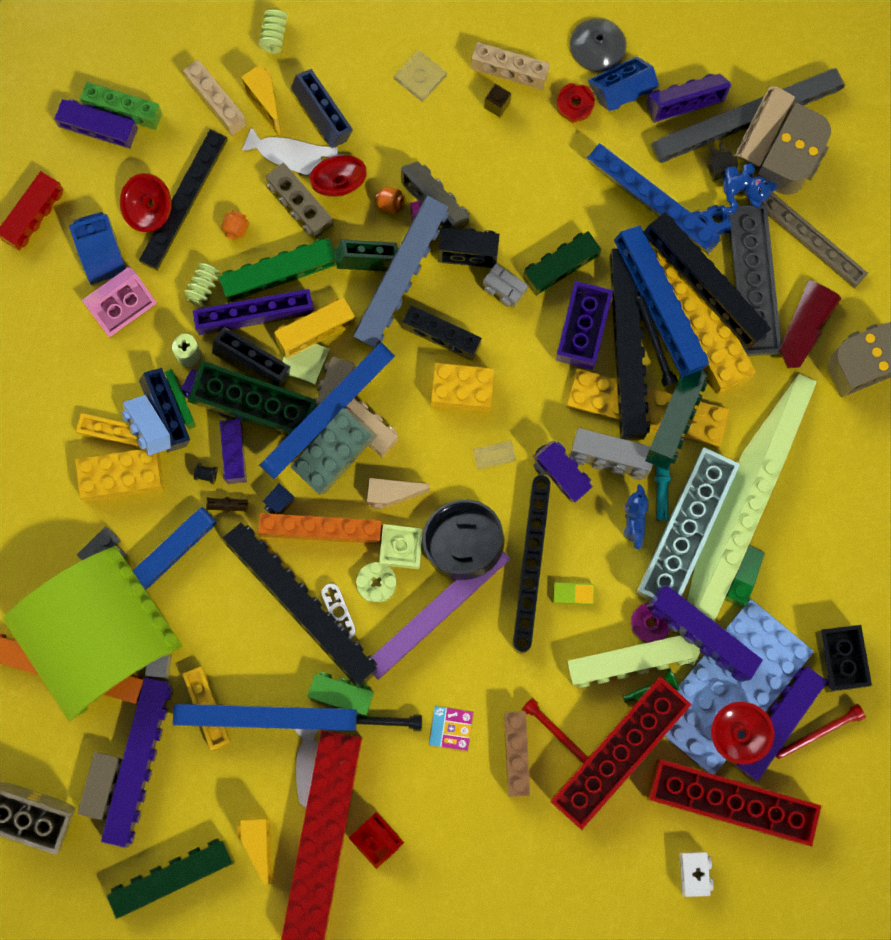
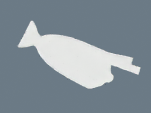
(295, 154)
(305, 763)

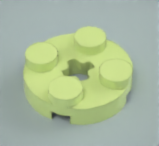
(376, 594)

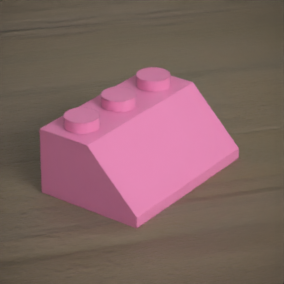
(119, 301)

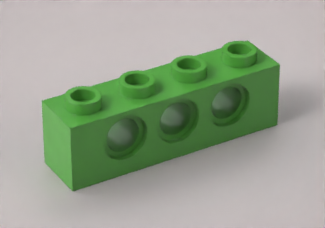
(140, 110)

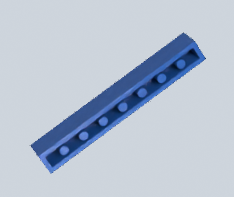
(652, 197)
(661, 301)

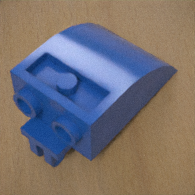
(97, 247)

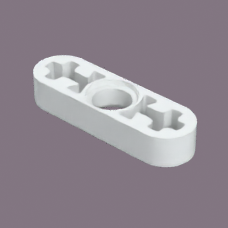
(338, 595)

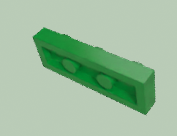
(180, 399)

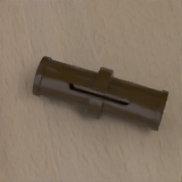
(227, 504)

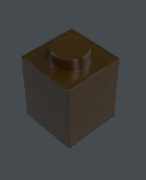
(497, 100)

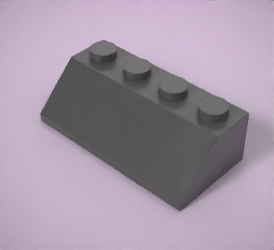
(421, 184)

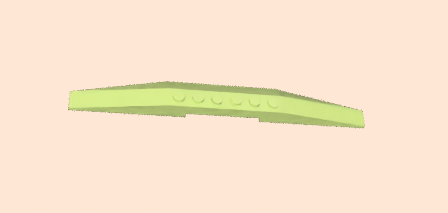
(746, 501)

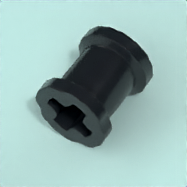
(205, 473)

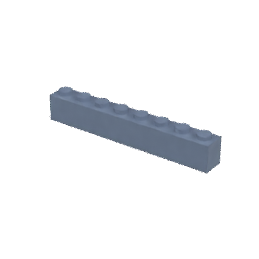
(400, 271)

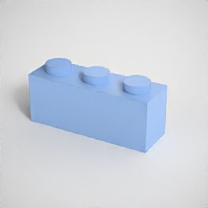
(146, 425)

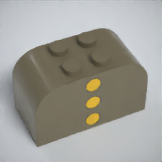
(797, 150)
(862, 360)
(33, 818)

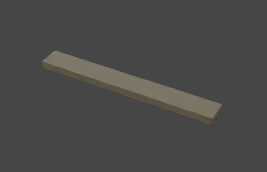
(814, 240)

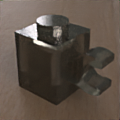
(720, 161)

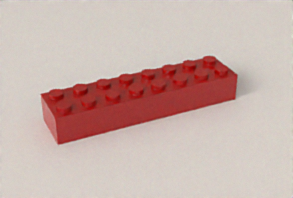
(620, 752)
(734, 802)

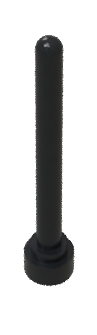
(667, 377)
(413, 722)

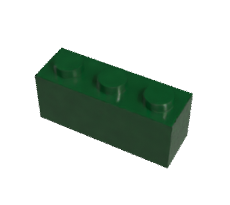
(365, 255)

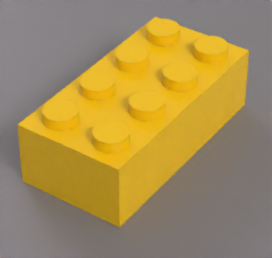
(119, 475)

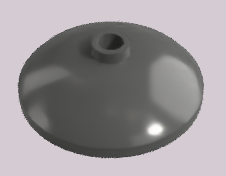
(597, 54)

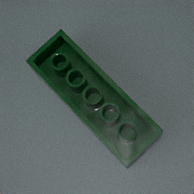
(249, 399)

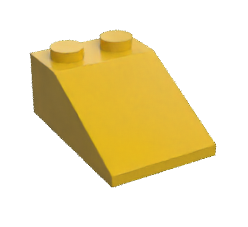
(260, 91)
(257, 843)

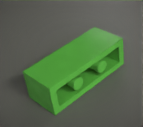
(340, 693)

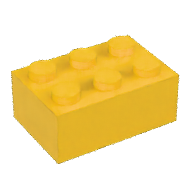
(462, 387)

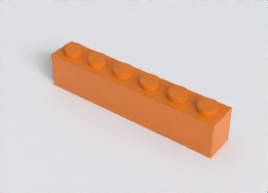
(320, 528)

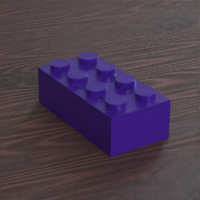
(584, 325)

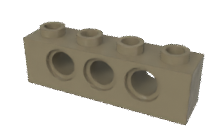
(284, 176)

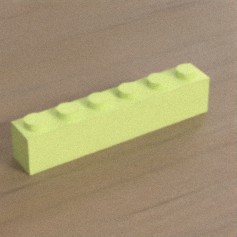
(629, 660)

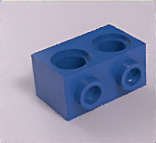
(707, 217)

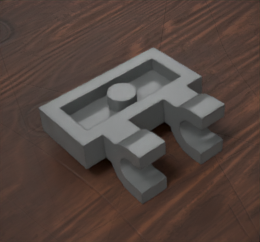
(103, 540)

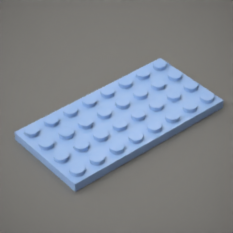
(713, 688)

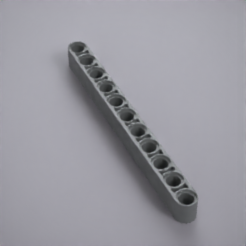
(741, 117)

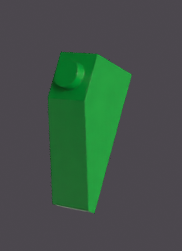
(745, 577)

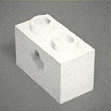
(688, 865)

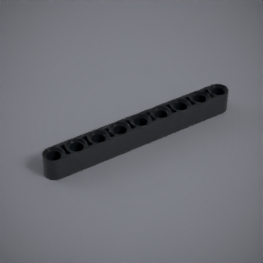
(536, 555)

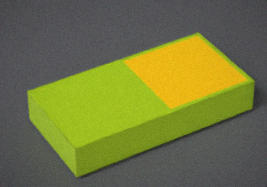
(573, 593)

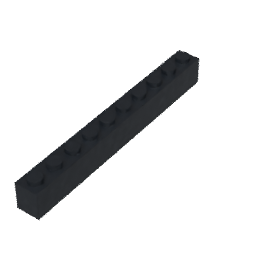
(628, 352)
(300, 605)

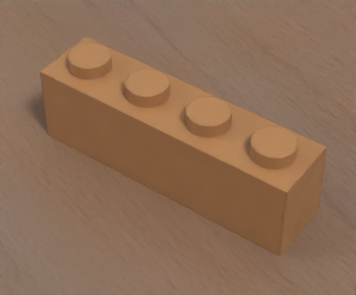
(516, 754)

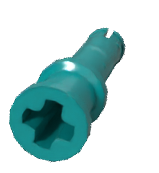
(661, 479)

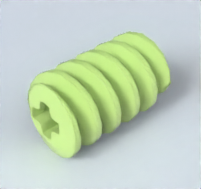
(272, 31)
(201, 284)
(186, 350)

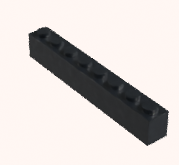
(706, 280)

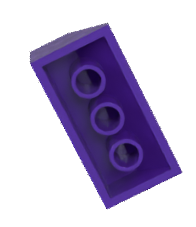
(687, 97)

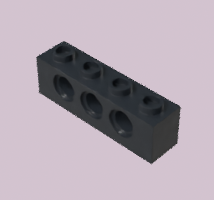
(441, 333)

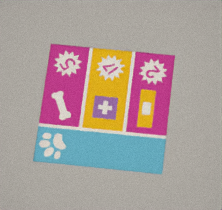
(451, 728)

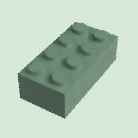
(333, 451)

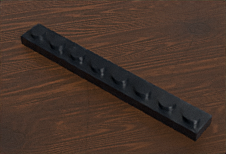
(184, 199)

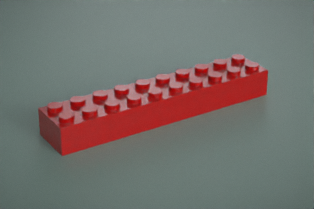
(322, 837)

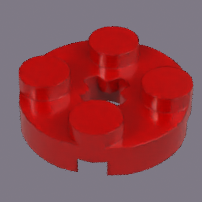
(576, 92)

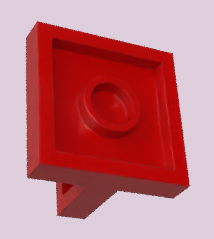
(376, 840)

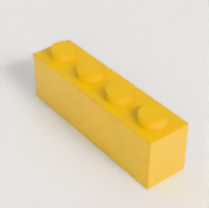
(314, 327)

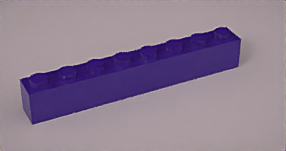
(136, 763)

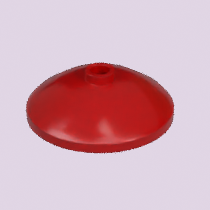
(338, 175)
(137, 202)
(750, 720)

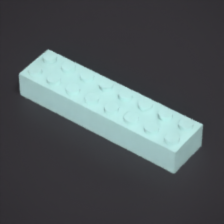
(689, 524)

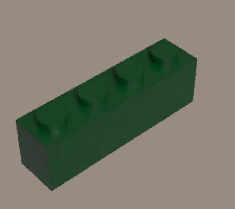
(561, 263)

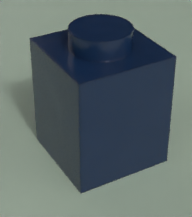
(278, 500)

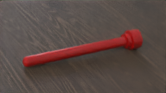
(532, 708)
(854, 714)

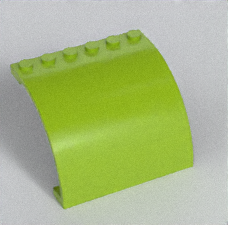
(90, 630)

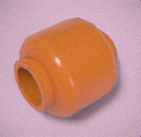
(390, 200)
(234, 225)

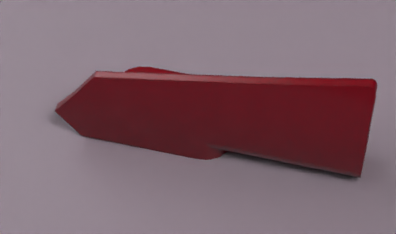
(807, 323)

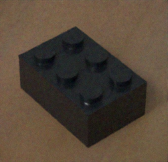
(468, 247)
(843, 658)

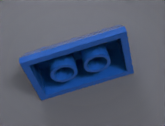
(624, 83)

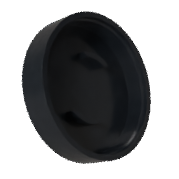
(463, 539)

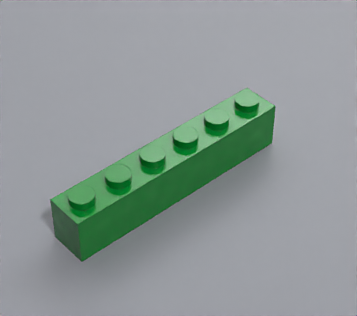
(278, 269)

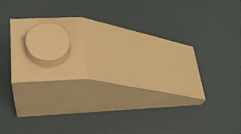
(389, 492)

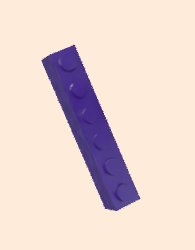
(253, 312)
(704, 633)
(786, 716)

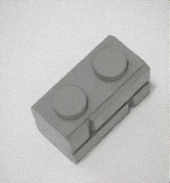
(505, 286)

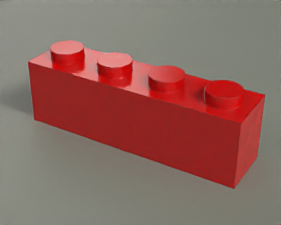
(30, 211)

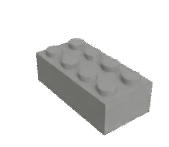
(611, 453)

